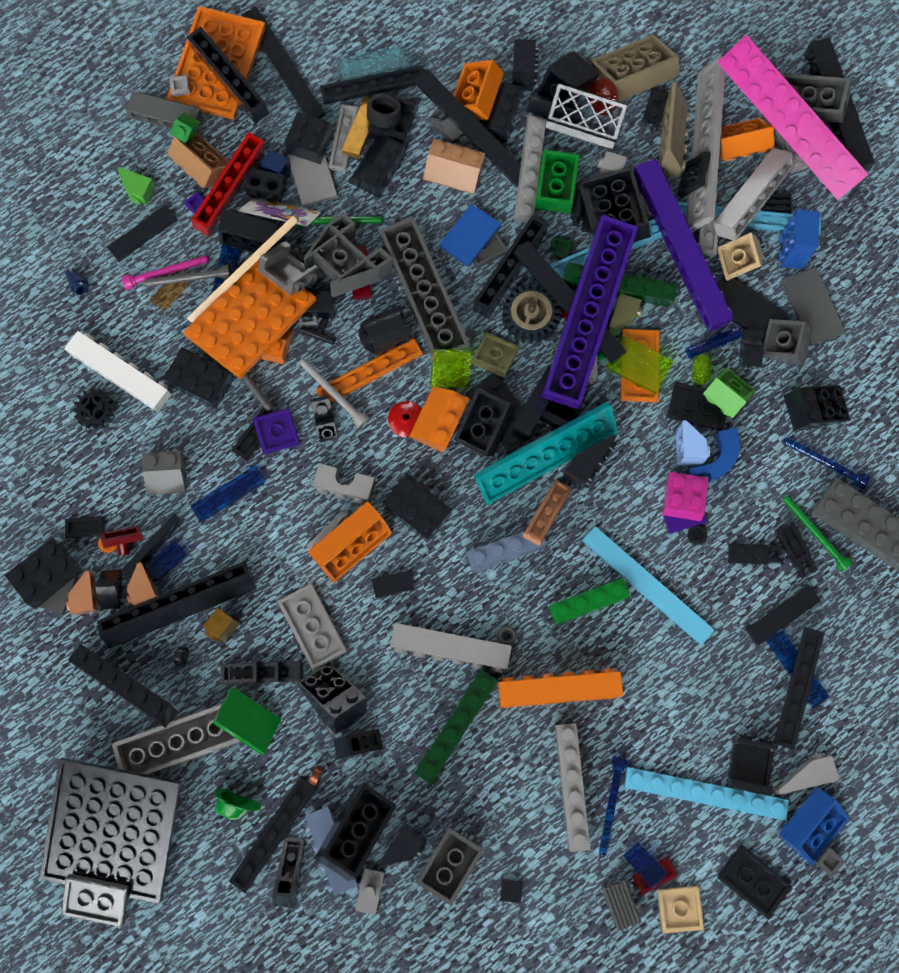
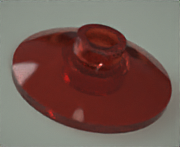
(605, 88)

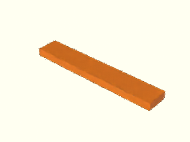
(373, 369)

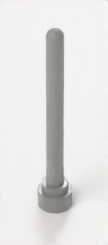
(358, 417)

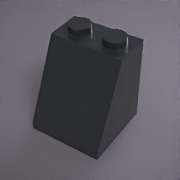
(571, 71)

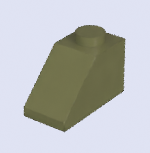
(625, 312)

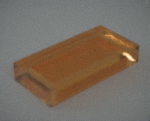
(168, 294)

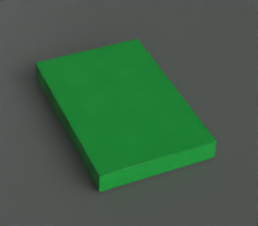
(247, 721)

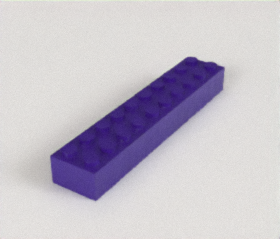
(589, 312)

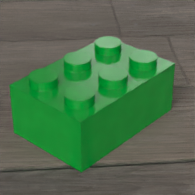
(557, 181)

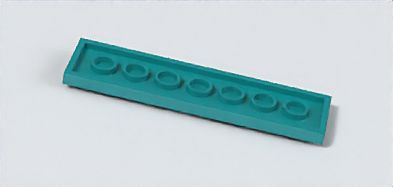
(546, 453)

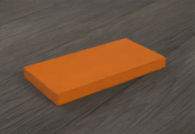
(630, 391)

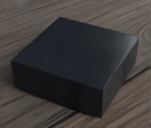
(511, 890)

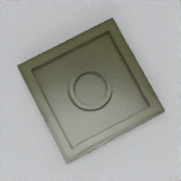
(495, 355)

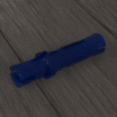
(720, 339)

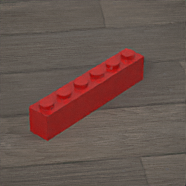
(228, 184)

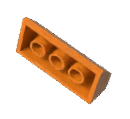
(350, 542)

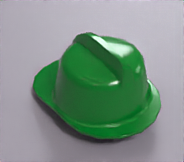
(233, 805)

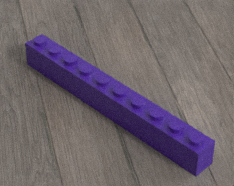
(682, 246)

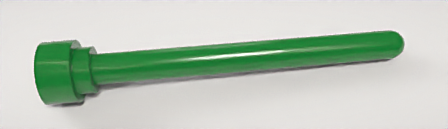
(357, 220)
(842, 561)

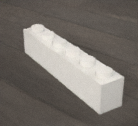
(117, 371)

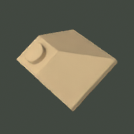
(740, 255)

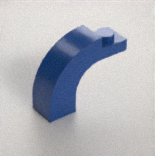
(728, 452)

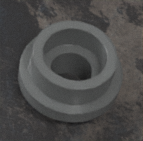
(507, 629)

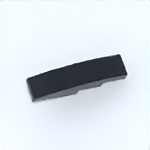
(261, 672)

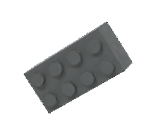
(823, 94)

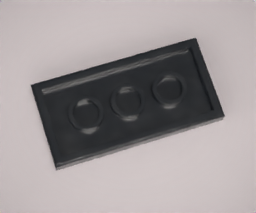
(748, 307)

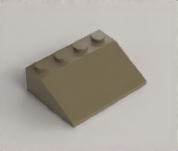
(638, 66)
(674, 133)

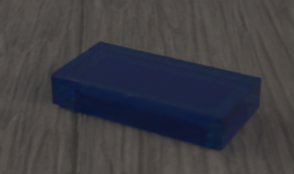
(645, 865)

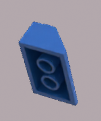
(814, 825)

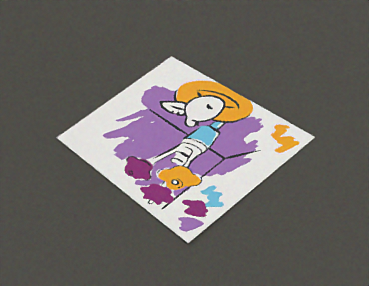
(279, 211)

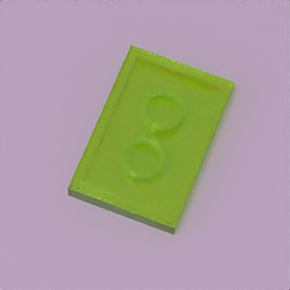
(641, 365)

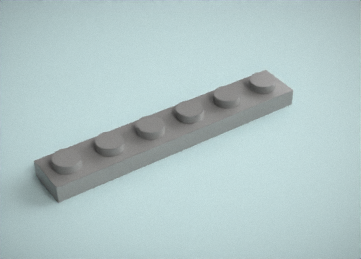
(529, 169)

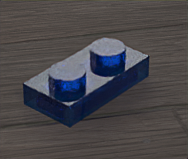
(166, 560)

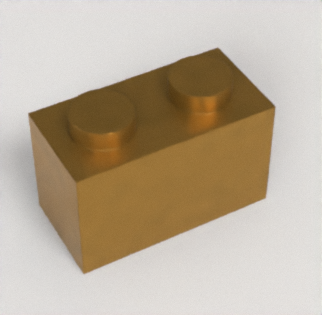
(220, 626)

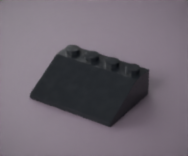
(615, 197)

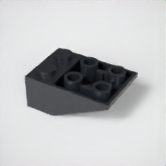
(816, 407)
(582, 468)
(333, 697)

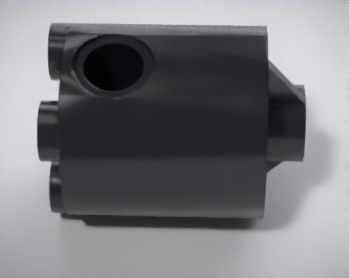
(384, 331)

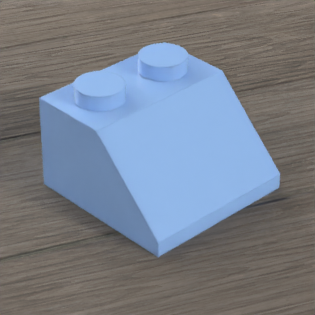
(690, 446)

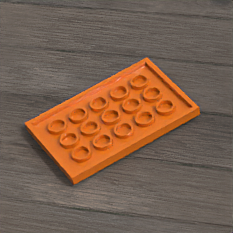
(238, 40)
(247, 321)

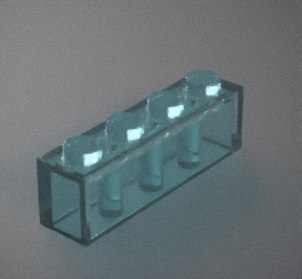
(373, 63)

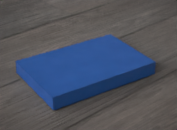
(470, 235)

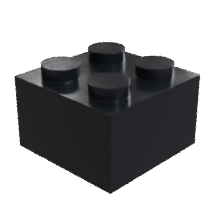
(525, 63)
(308, 138)

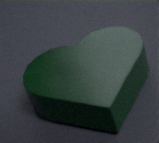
(561, 247)

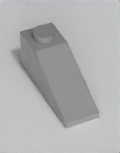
(810, 774)

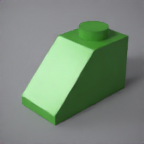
(137, 186)

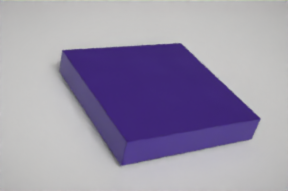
(276, 431)

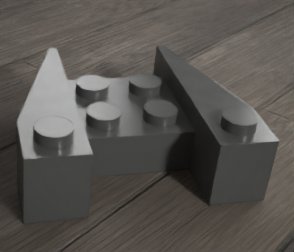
(343, 260)

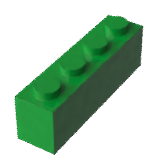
(589, 602)

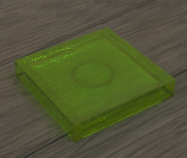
(450, 368)

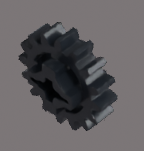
(98, 415)

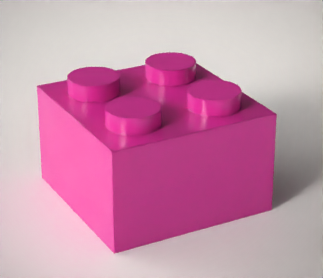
(685, 496)

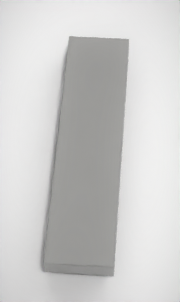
(347, 115)

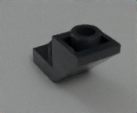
(324, 418)

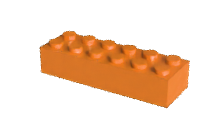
(560, 689)

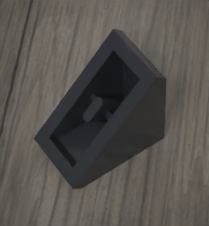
(109, 589)

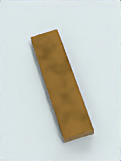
(358, 133)

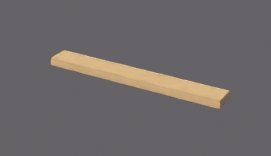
(244, 267)

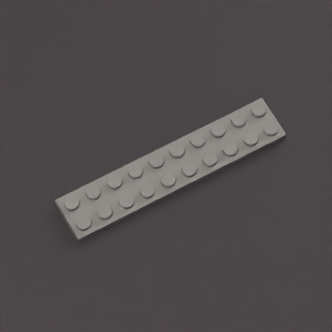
(707, 138)

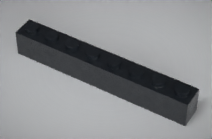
(850, 133)
(176, 605)

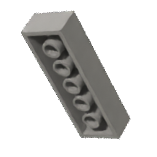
(173, 745)

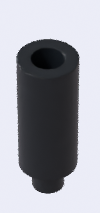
(577, 208)

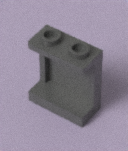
(286, 270)

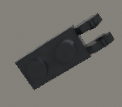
(654, 110)
(795, 548)
(753, 554)

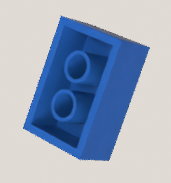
(799, 239)

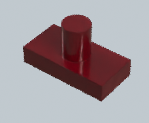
(121, 539)

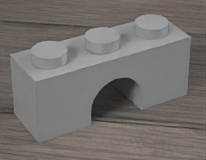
(359, 490)

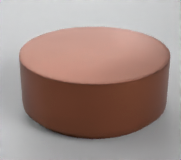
(316, 775)

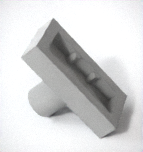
(370, 891)

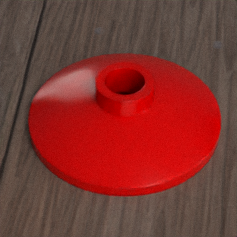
(395, 418)

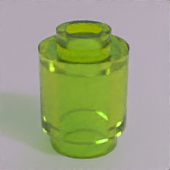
(701, 369)

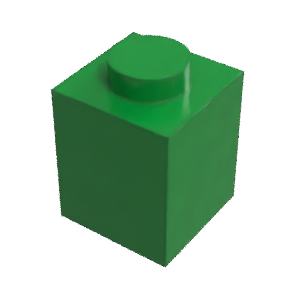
(185, 127)

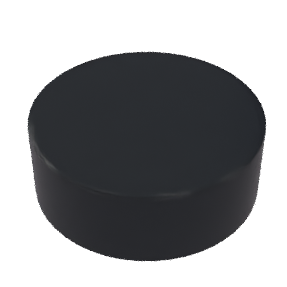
(697, 535)
(181, 656)

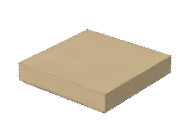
(680, 909)

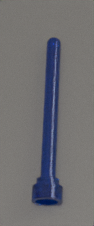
(860, 480)
(618, 766)

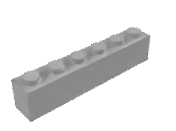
(754, 194)
(451, 647)
(572, 788)

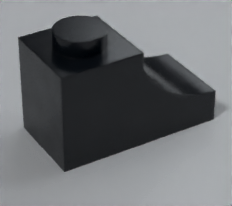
(751, 349)
(358, 744)

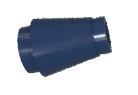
(76, 281)

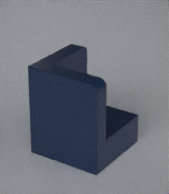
(275, 163)

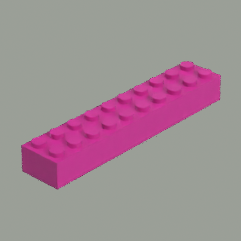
(792, 117)

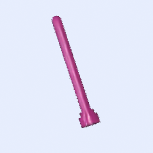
(130, 280)

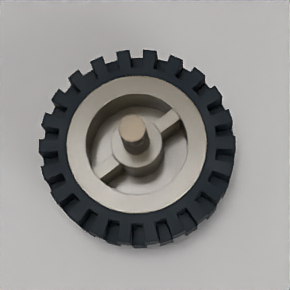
(530, 314)

